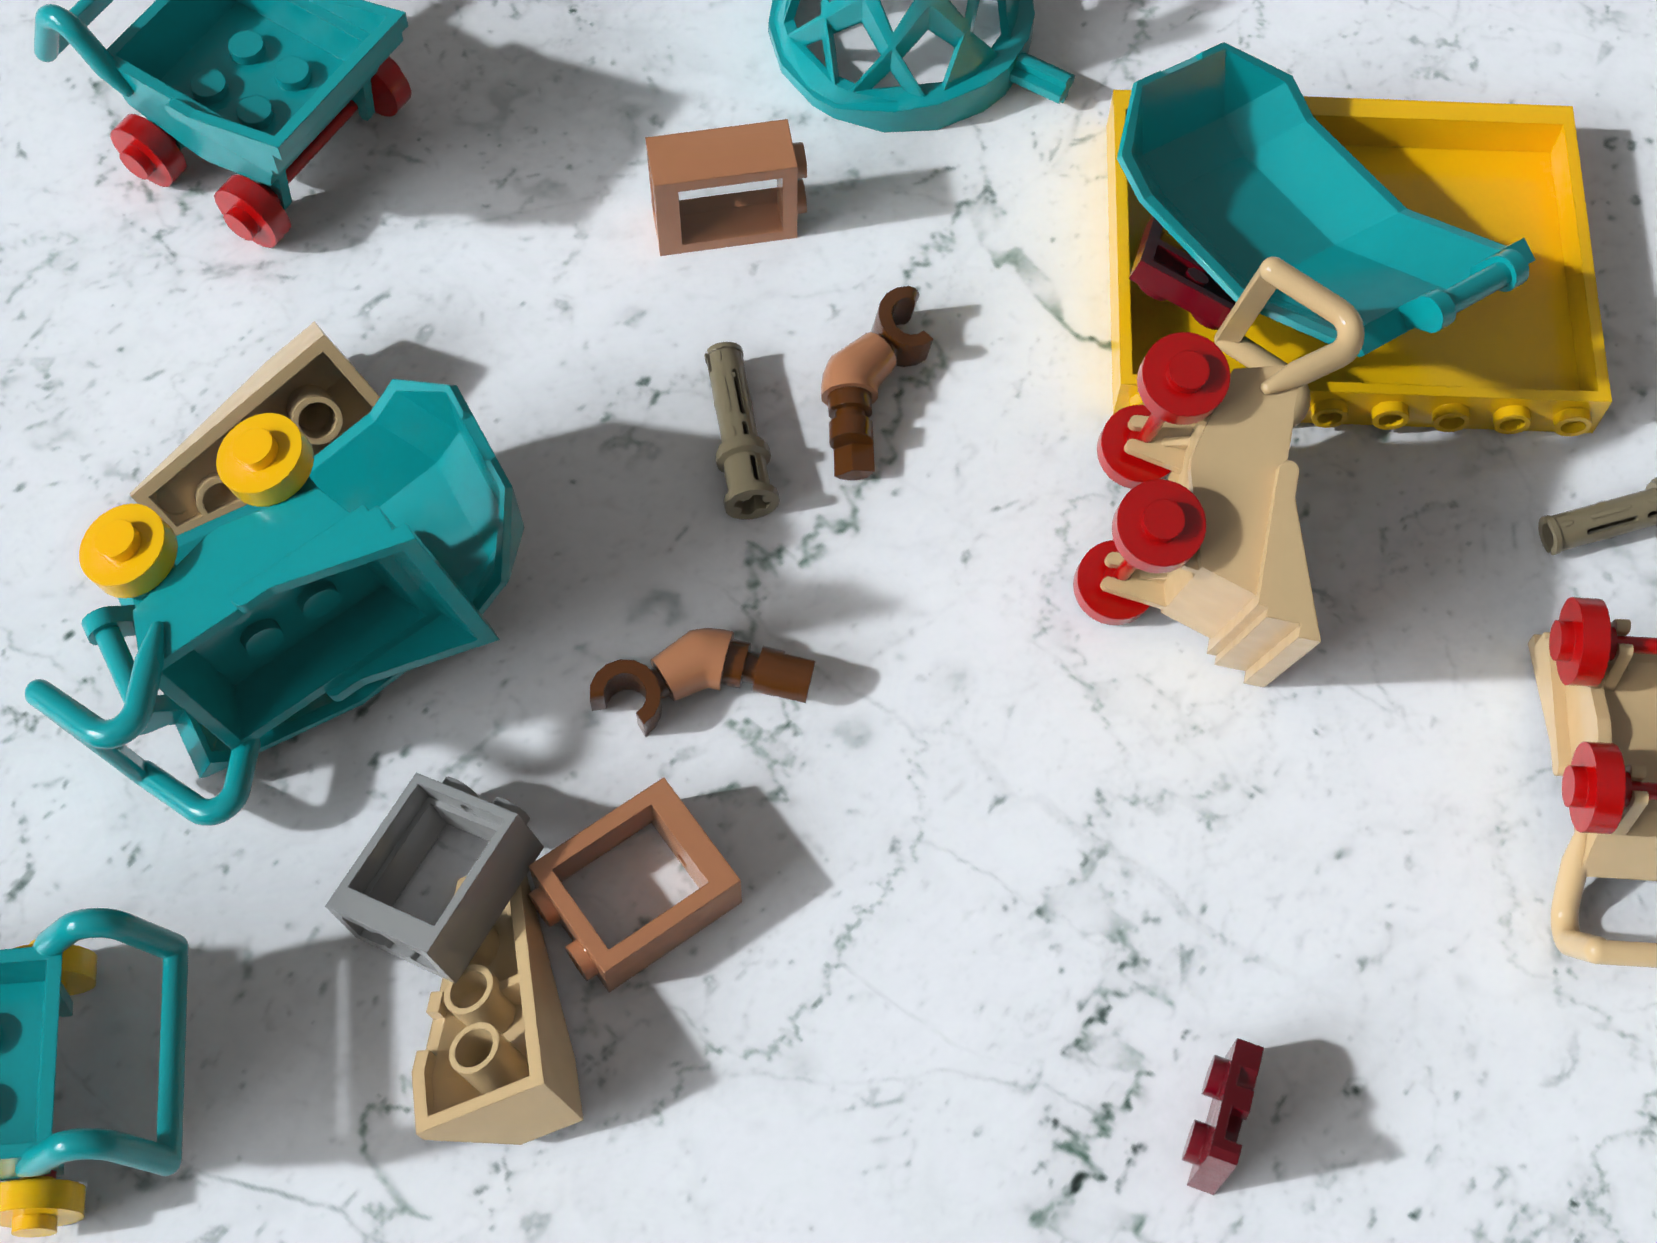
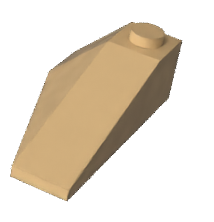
(302, 381)
(498, 1043)

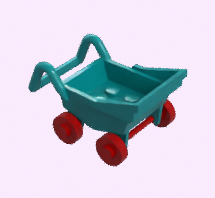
(239, 87)

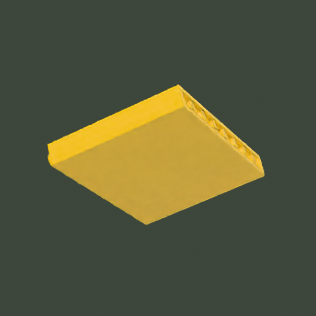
(1504, 362)

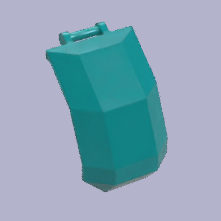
(1249, 175)
(422, 466)

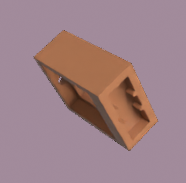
(723, 159)
(717, 884)

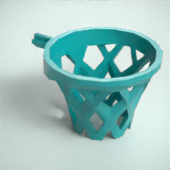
(972, 82)

